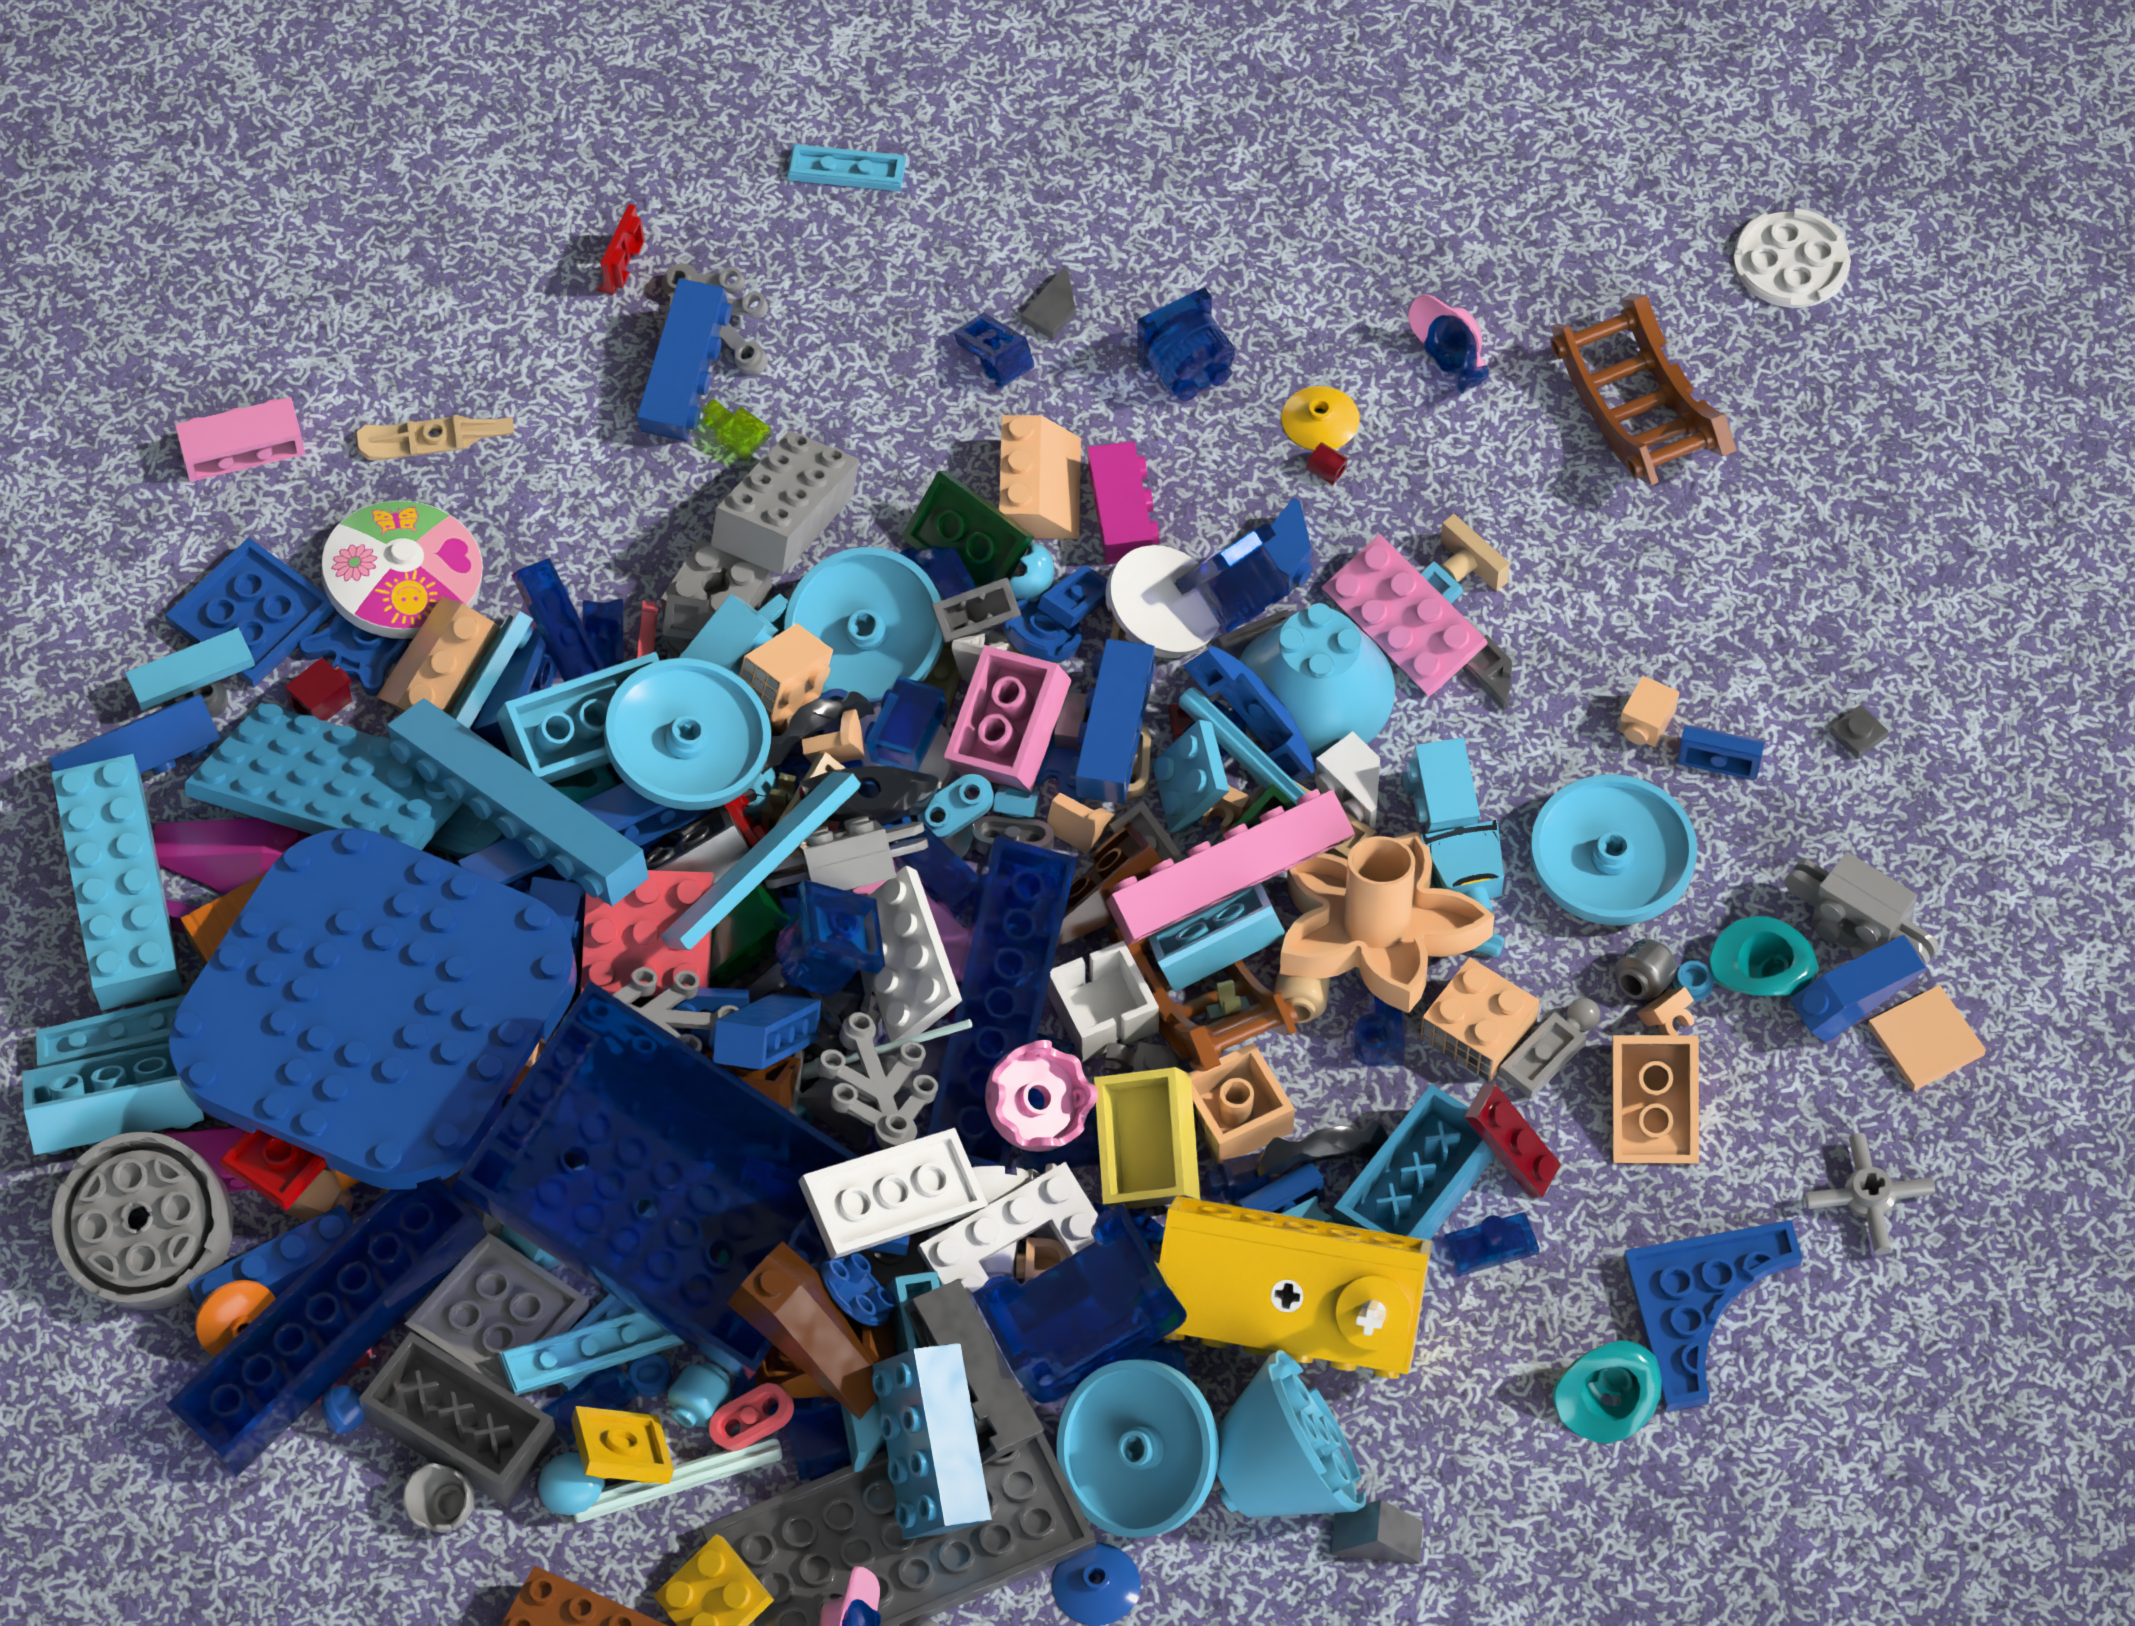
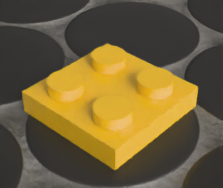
(622, 1445)
(714, 1589)

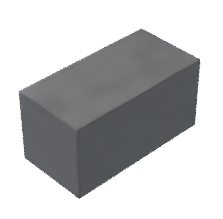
(1069, 721)

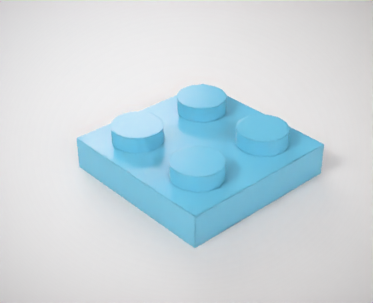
(1190, 776)

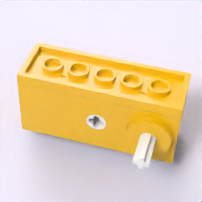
(1352, 1285)

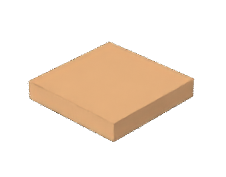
(1926, 1037)

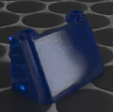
(1082, 1310)

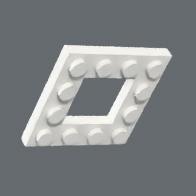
(1047, 1199)

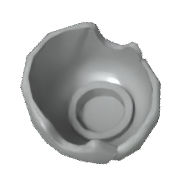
(436, 1486)

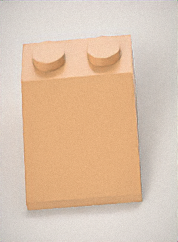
(1655, 1098)

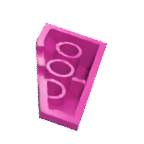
(223, 851)

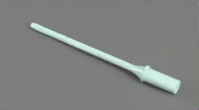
(811, 1071)

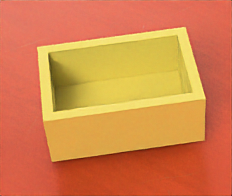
(1146, 1138)

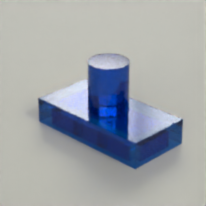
(1491, 1243)

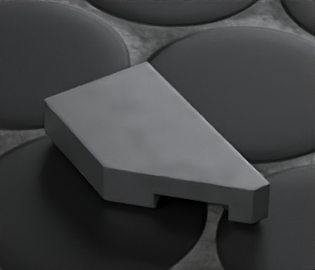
(1052, 307)
(1492, 672)

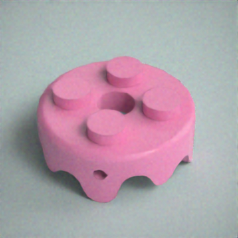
(1065, 1093)

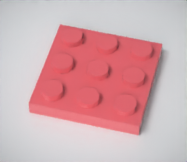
(629, 933)

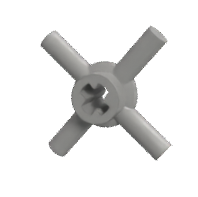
(1858, 1198)

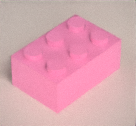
(1007, 718)

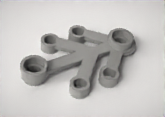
(759, 360)
(659, 1008)
(889, 1124)

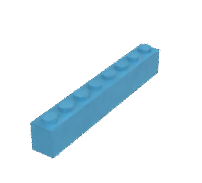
(518, 802)

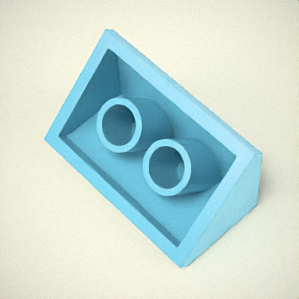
(1217, 937)

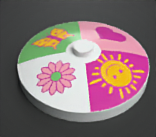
(395, 563)

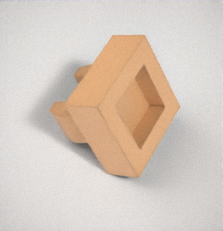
(1228, 808)
(1666, 1008)

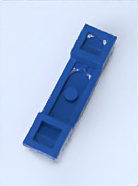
(1257, 706)

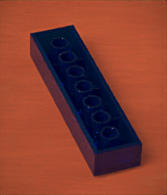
(1000, 987)
(325, 1321)

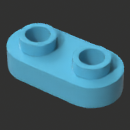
(958, 809)

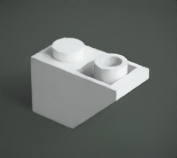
(1353, 774)

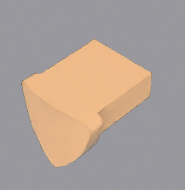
(840, 745)
(1078, 823)

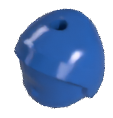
(342, 1409)

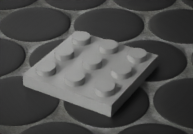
(494, 1305)

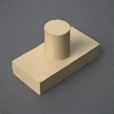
(1472, 554)

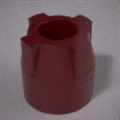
(1327, 463)

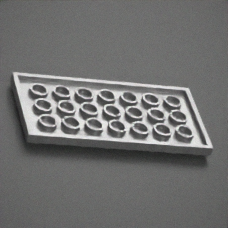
(818, 1532)

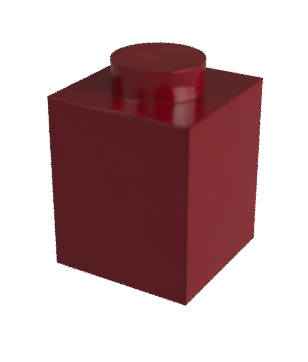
(319, 690)

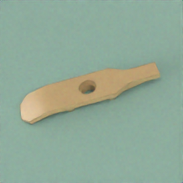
(412, 438)

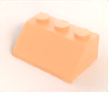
(1040, 476)
(440, 658)

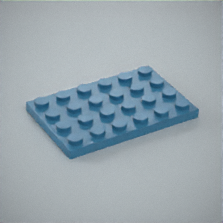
(320, 779)

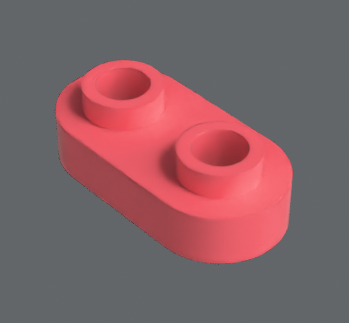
(753, 1414)

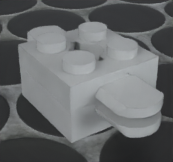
(713, 577)
(849, 855)
(1859, 906)

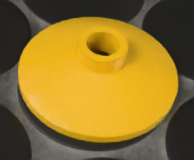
(1310, 428)

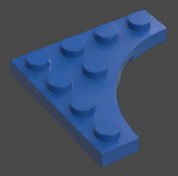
(1688, 1287)

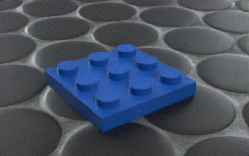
(261, 598)

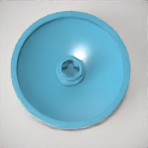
(873, 616)
(687, 734)
(1613, 849)
(1138, 1448)

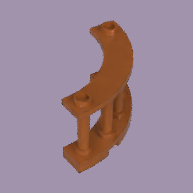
(1705, 423)
(1206, 1043)

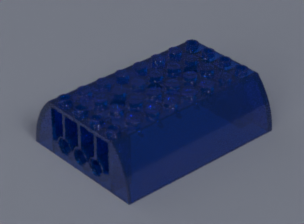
(658, 1129)

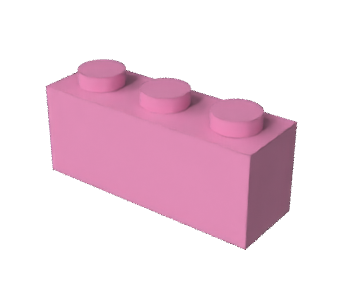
(240, 439)

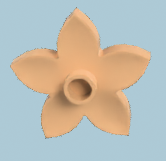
(1378, 918)

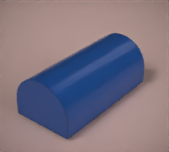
(1720, 752)
(1287, 1191)

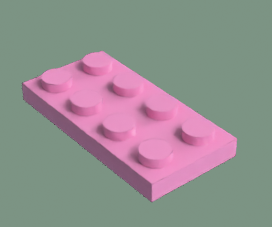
(1404, 615)

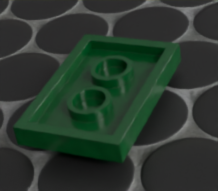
(979, 532)

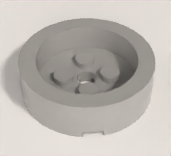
(183, 1235)

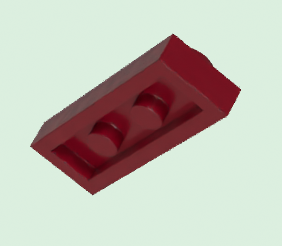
(1512, 1140)

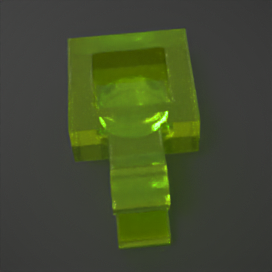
(738, 431)

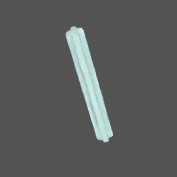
(685, 1477)

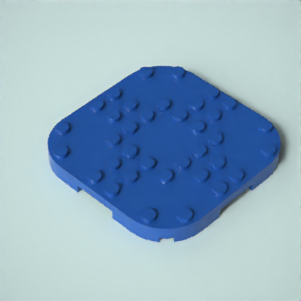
(373, 1007)

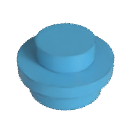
(1695, 978)

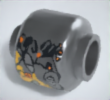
(1645, 969)

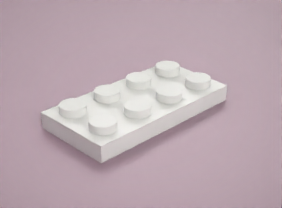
(917, 976)
(892, 1193)

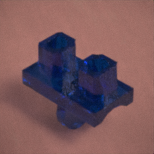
(606, 629)

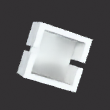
(1107, 1008)

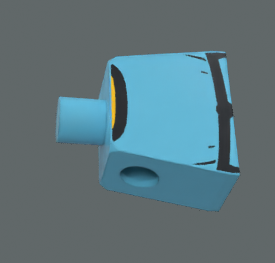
(1468, 861)

